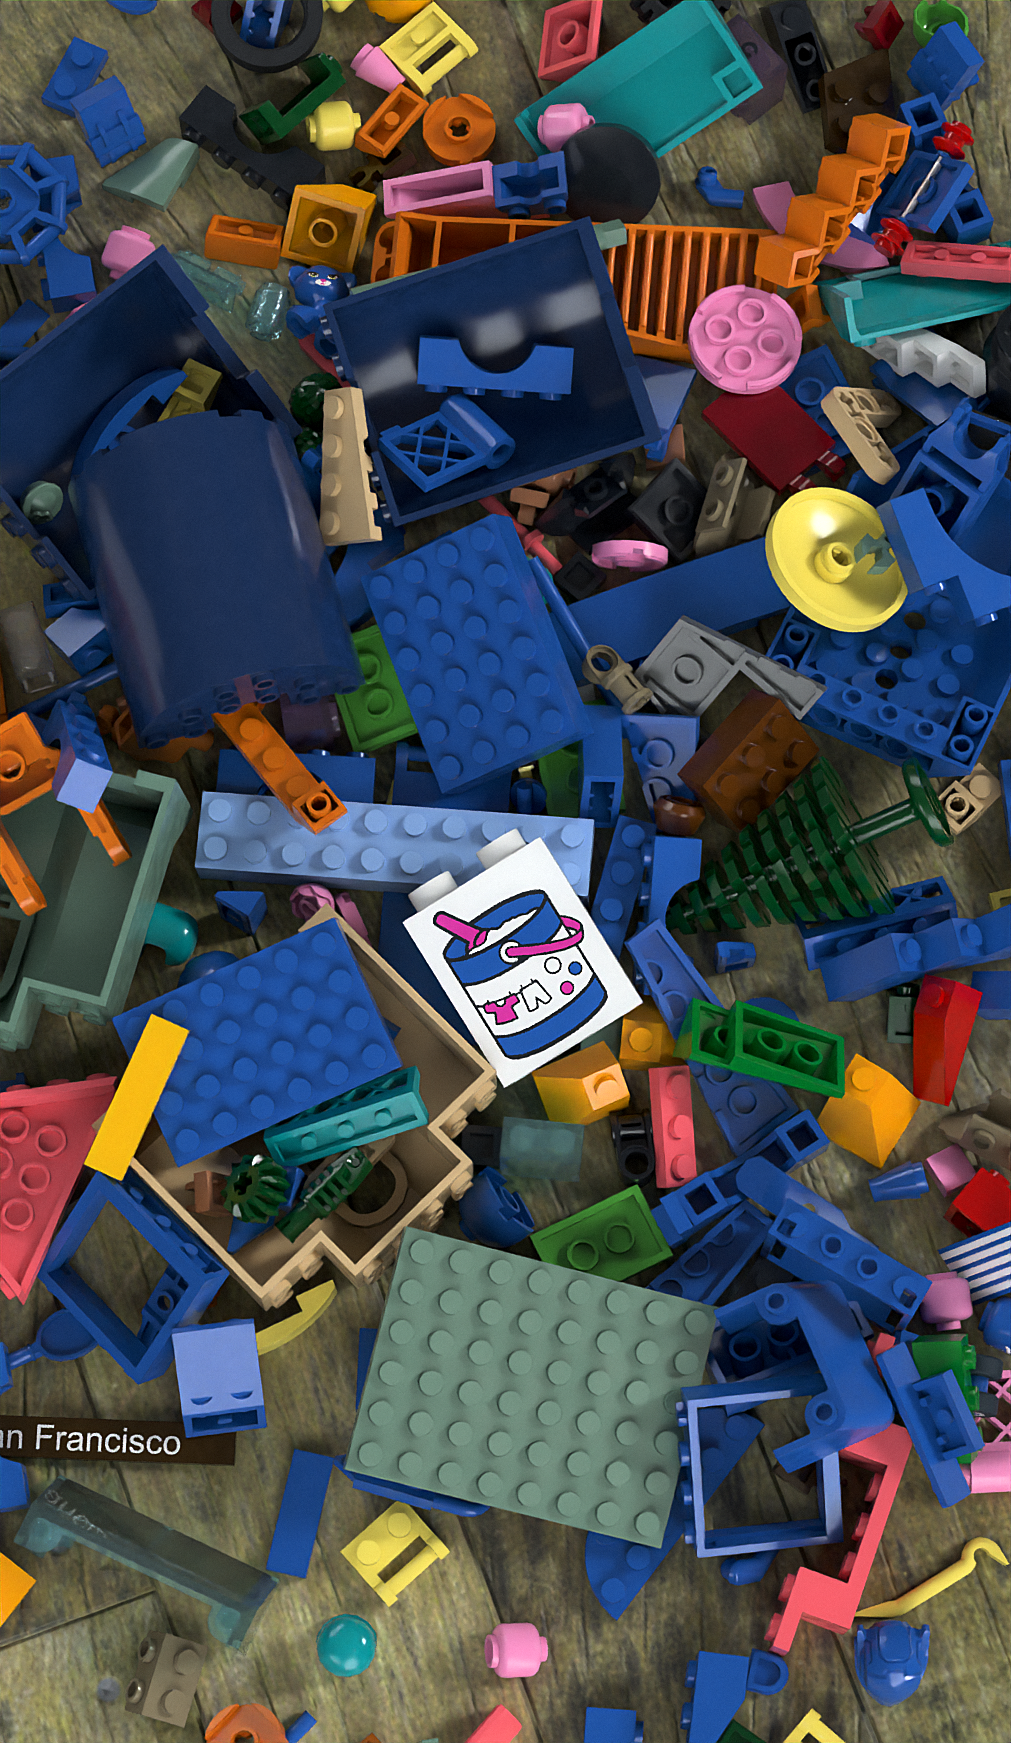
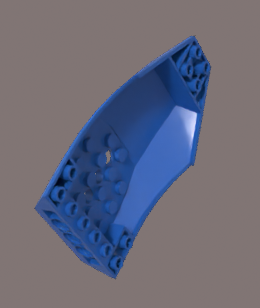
(954, 672)

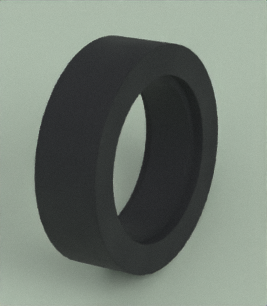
(261, 59)

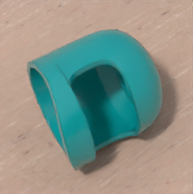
(174, 932)
(346, 1645)

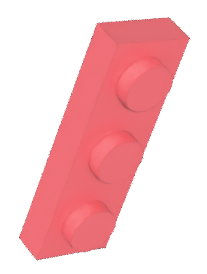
(957, 261)
(672, 1125)

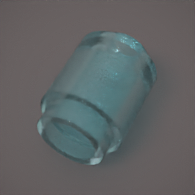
(268, 311)

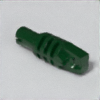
(325, 1193)

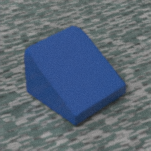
(296, 1179)

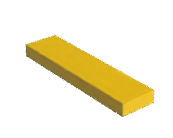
(136, 1097)

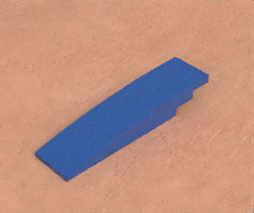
(720, 591)

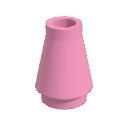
(376, 68)

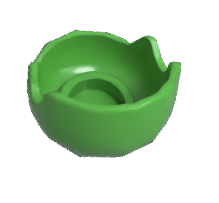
(929, 18)

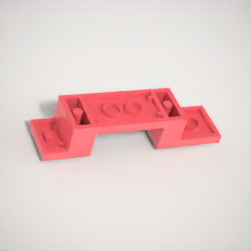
(825, 1599)

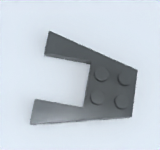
(698, 663)

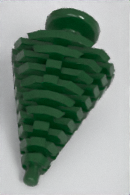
(808, 857)

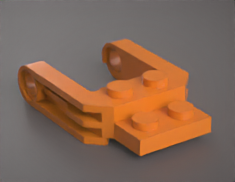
(25, 775)

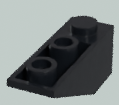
(797, 44)

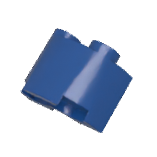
(531, 187)

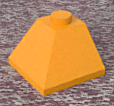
(328, 225)
(646, 1039)
(582, 1086)
(870, 1112)

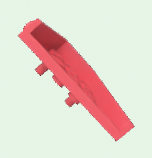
(41, 1162)

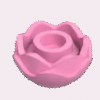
(309, 899)

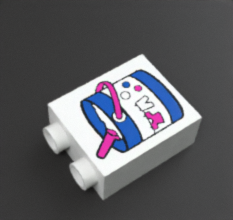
(519, 956)

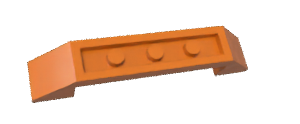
(293, 785)

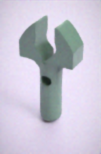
(880, 547)

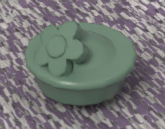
(41, 502)

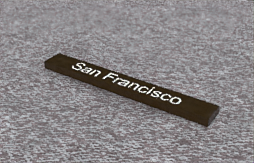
(112, 1441)

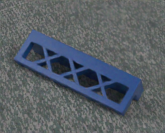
(910, 917)

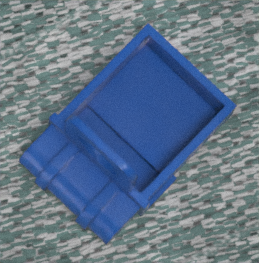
(945, 65)
(108, 121)

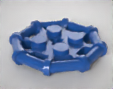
(25, 205)

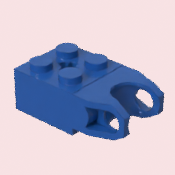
(956, 474)

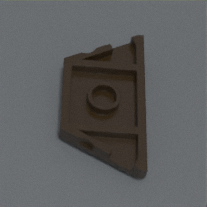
(854, 91)

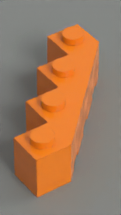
(844, 187)

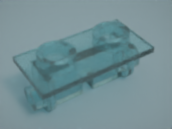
(216, 287)

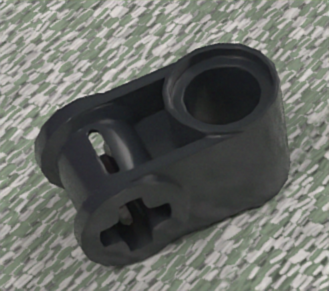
(633, 1140)

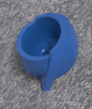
(891, 1659)

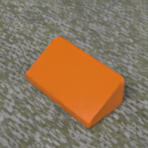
(390, 122)
(244, 241)

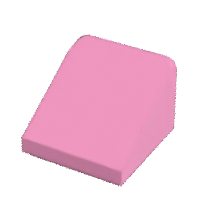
(949, 1169)

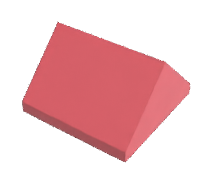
(570, 39)

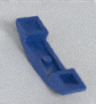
(120, 410)

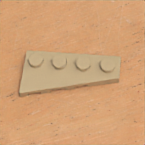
(344, 485)

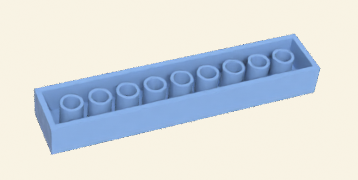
(372, 844)

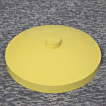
(815, 564)

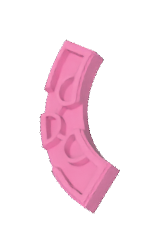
(851, 256)

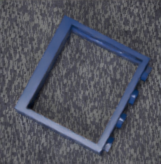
(167, 1236)
(864, 1274)
(762, 1537)

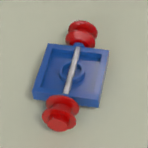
(924, 190)

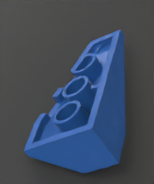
(765, 1353)

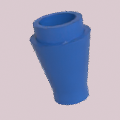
(900, 1183)

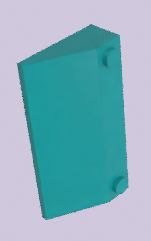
(659, 80)
(891, 302)

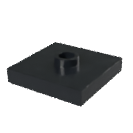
(670, 510)

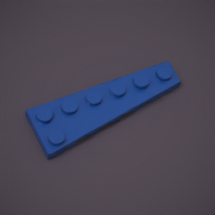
(740, 1104)
(717, 1258)

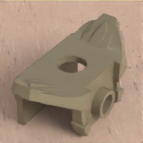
(729, 489)
(983, 1129)

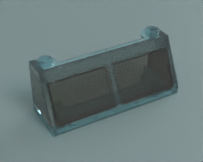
(76, 1513)

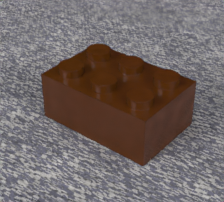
(748, 761)

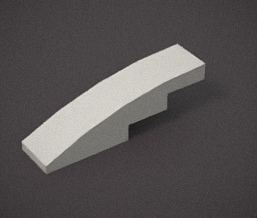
(933, 359)

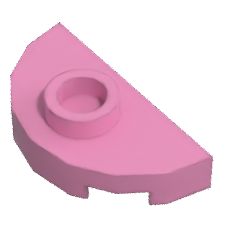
(349, 912)

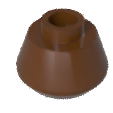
(678, 815)

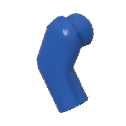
(749, 1569)

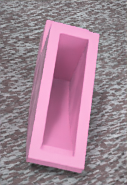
(446, 192)

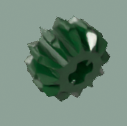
(255, 1189)

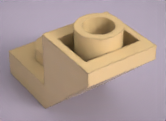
(970, 798)

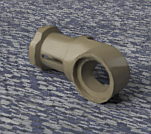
(617, 679)

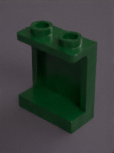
(271, 125)

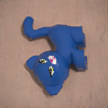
(312, 290)

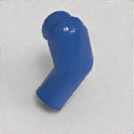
(713, 191)

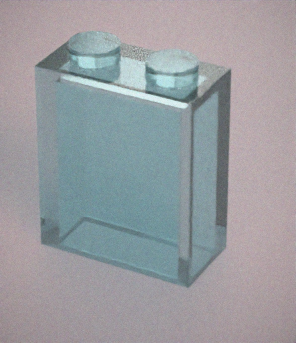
(541, 1149)

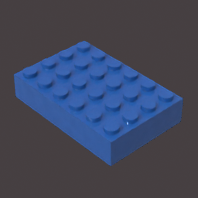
(476, 654)
(265, 1040)

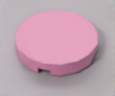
(636, 555)

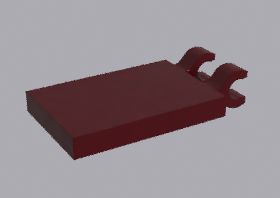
(774, 438)

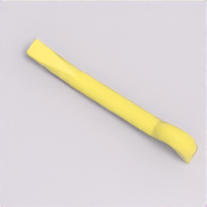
(936, 1583)

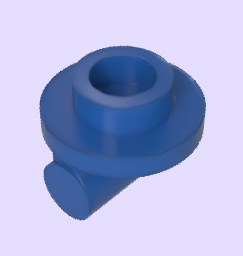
(528, 796)

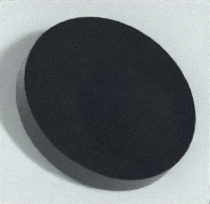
(610, 174)

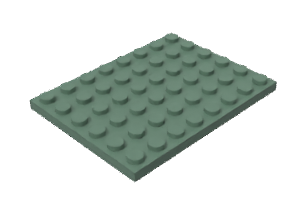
(529, 1387)

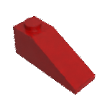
(940, 1036)

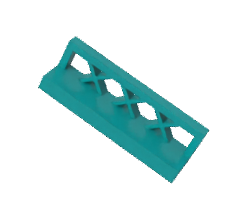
(350, 1120)

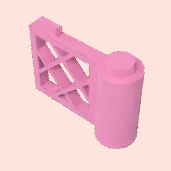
(993, 1464)

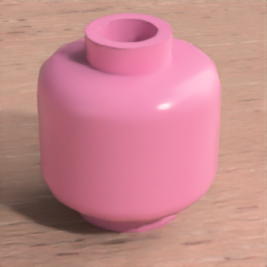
(560, 123)
(125, 250)
(946, 1301)
(515, 1650)

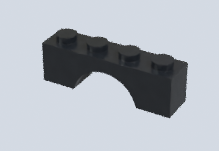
(212, 125)

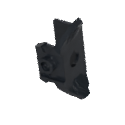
(594, 506)

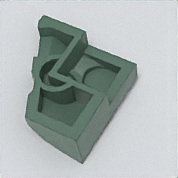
(155, 174)

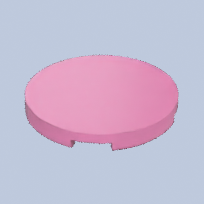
(745, 339)

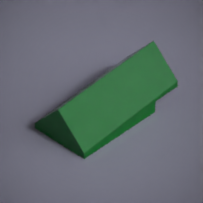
(763, 1047)

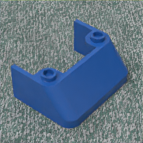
(856, 1396)

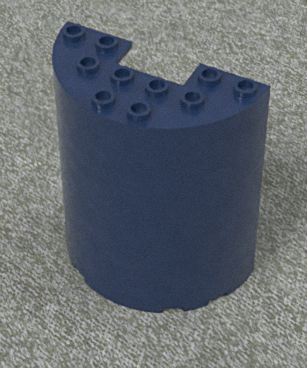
(497, 305)
(69, 375)
(211, 572)

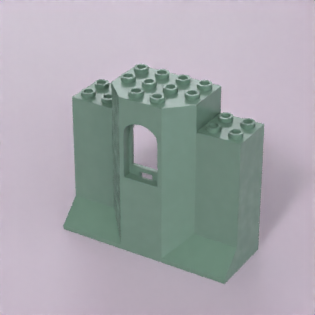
(97, 915)

